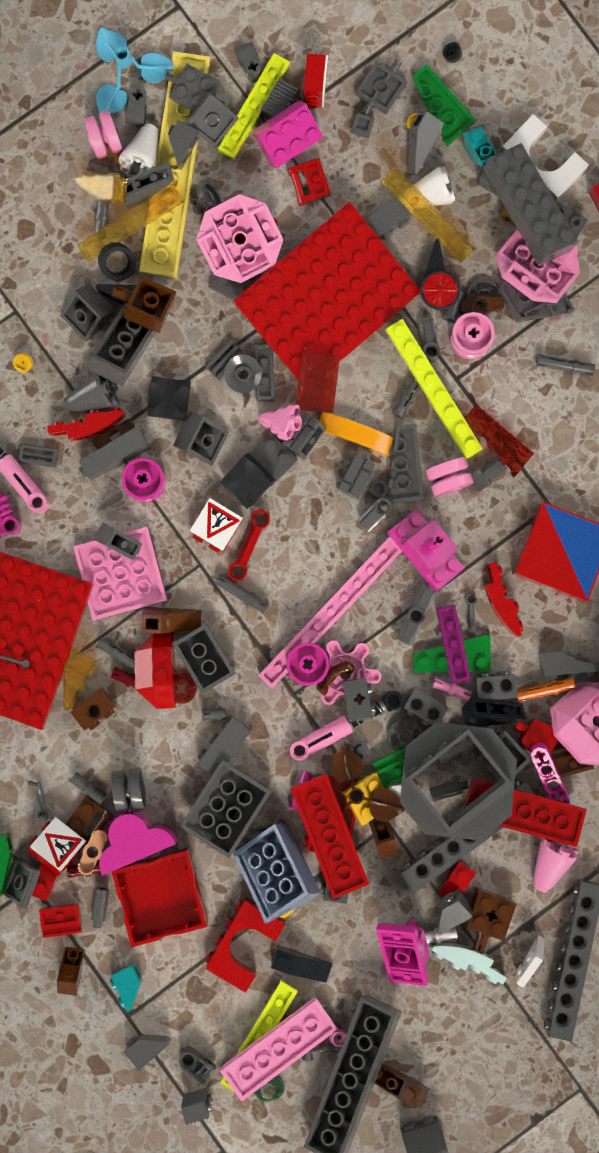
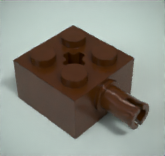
(147, 303)
(492, 926)

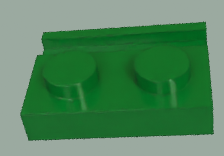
(390, 767)

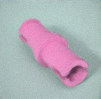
(451, 689)

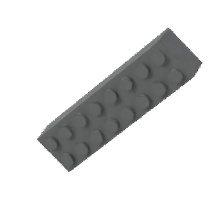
(353, 1077)

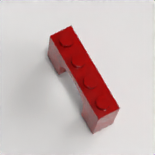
(222, 961)

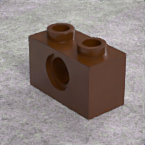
(83, 714)

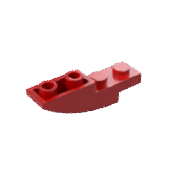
(95, 423)
(505, 609)

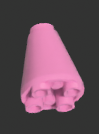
(552, 863)

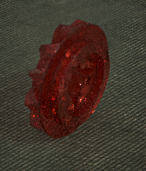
(191, 688)

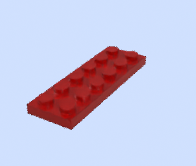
(538, 815)
(329, 836)

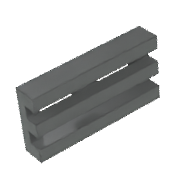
(213, 371)
(54, 458)

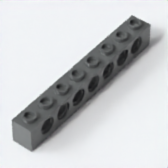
(449, 858)
(565, 1028)

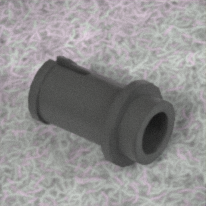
(214, 714)

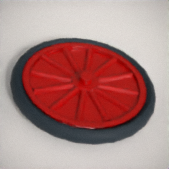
(440, 290)

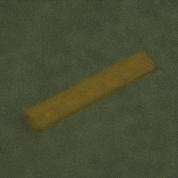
(427, 214)
(131, 222)

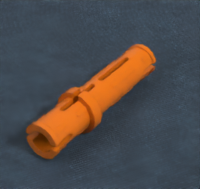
(554, 687)

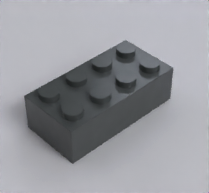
(120, 349)

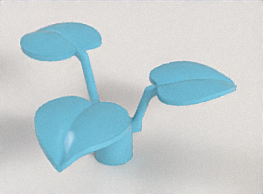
(113, 46)

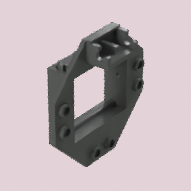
(485, 811)

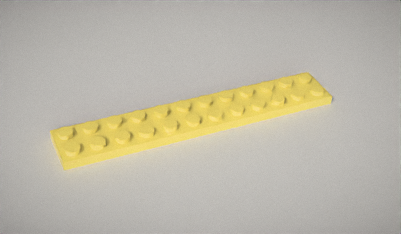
(165, 235)

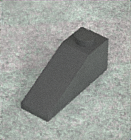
(147, 184)

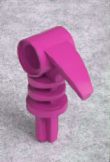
(6, 516)

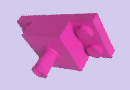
(427, 549)
(404, 952)

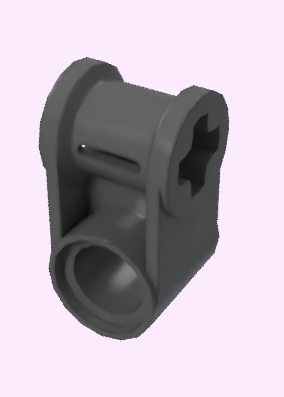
(249, 60)
(136, 109)
(199, 1067)

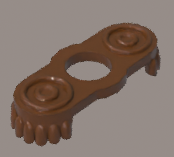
(494, 303)
(103, 439)

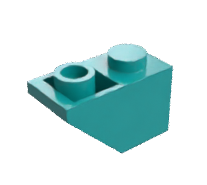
(478, 146)
(127, 982)

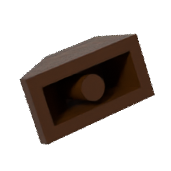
(383, 838)

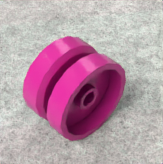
(140, 469)
(313, 674)

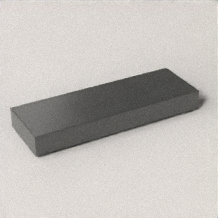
(266, 388)

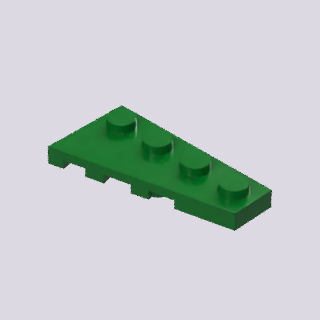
(443, 105)
(477, 654)

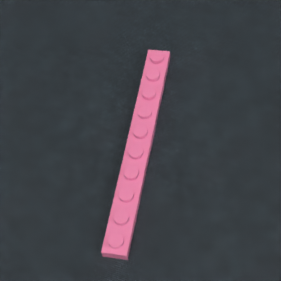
(333, 608)

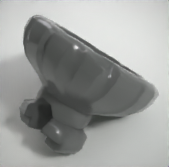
(206, 197)

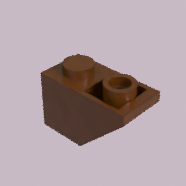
(70, 971)

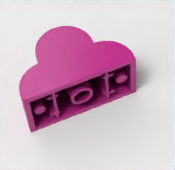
(133, 839)

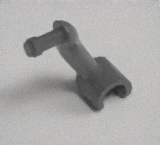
(471, 617)
(39, 790)
(328, 1047)

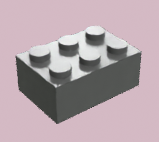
(204, 658)

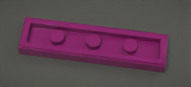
(453, 644)

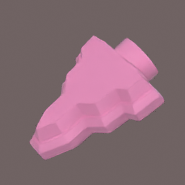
(283, 421)

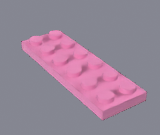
(278, 1049)

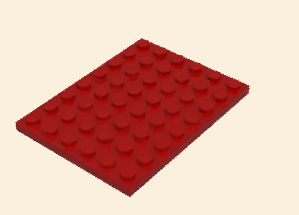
(327, 291)
(39, 625)

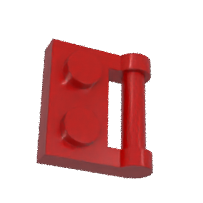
(315, 181)

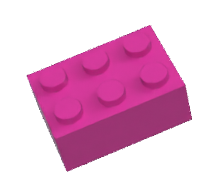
(287, 134)

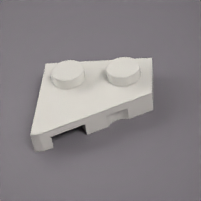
(531, 962)

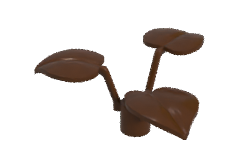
(385, 802)

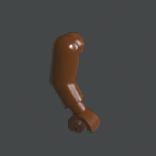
(339, 669)

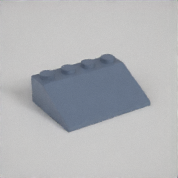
(276, 872)

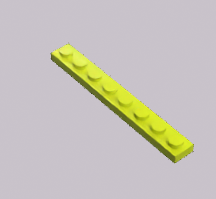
(433, 389)

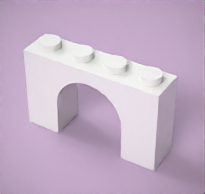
(558, 180)

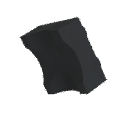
(169, 398)
(248, 480)

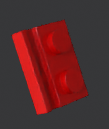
(60, 920)

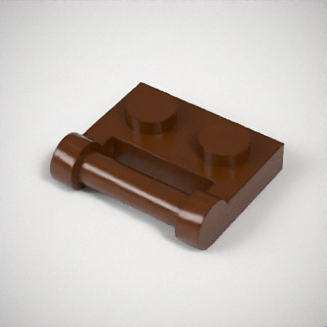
(85, 814)

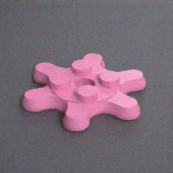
(357, 659)

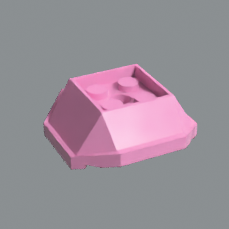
(218, 241)
(542, 283)
(574, 722)

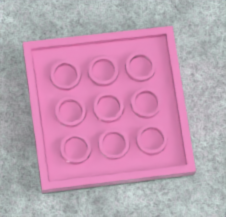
(118, 580)

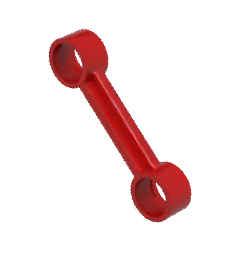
(249, 545)

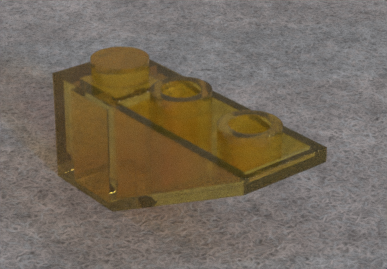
(105, 188)
(75, 675)

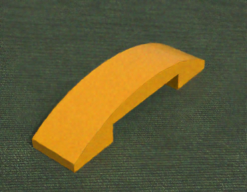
(356, 433)

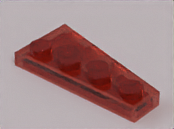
(508, 447)

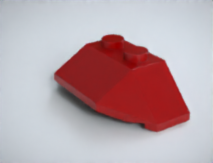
(156, 670)

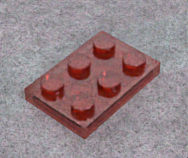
(317, 382)

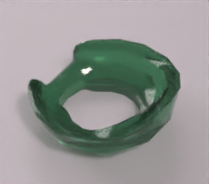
(279, 1085)

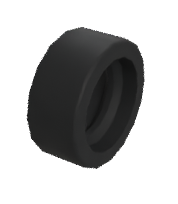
(127, 271)

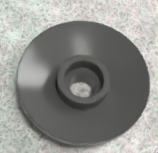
(233, 373)

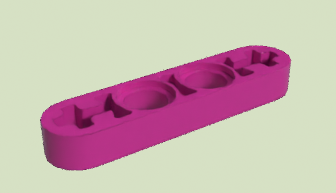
(547, 777)

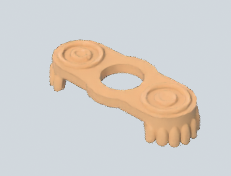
(87, 864)

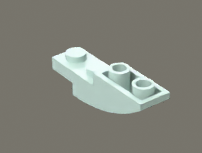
(462, 955)

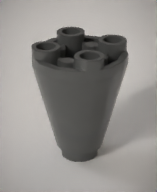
(92, 395)

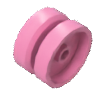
(103, 134)
(479, 327)
(449, 477)

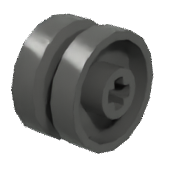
(128, 790)

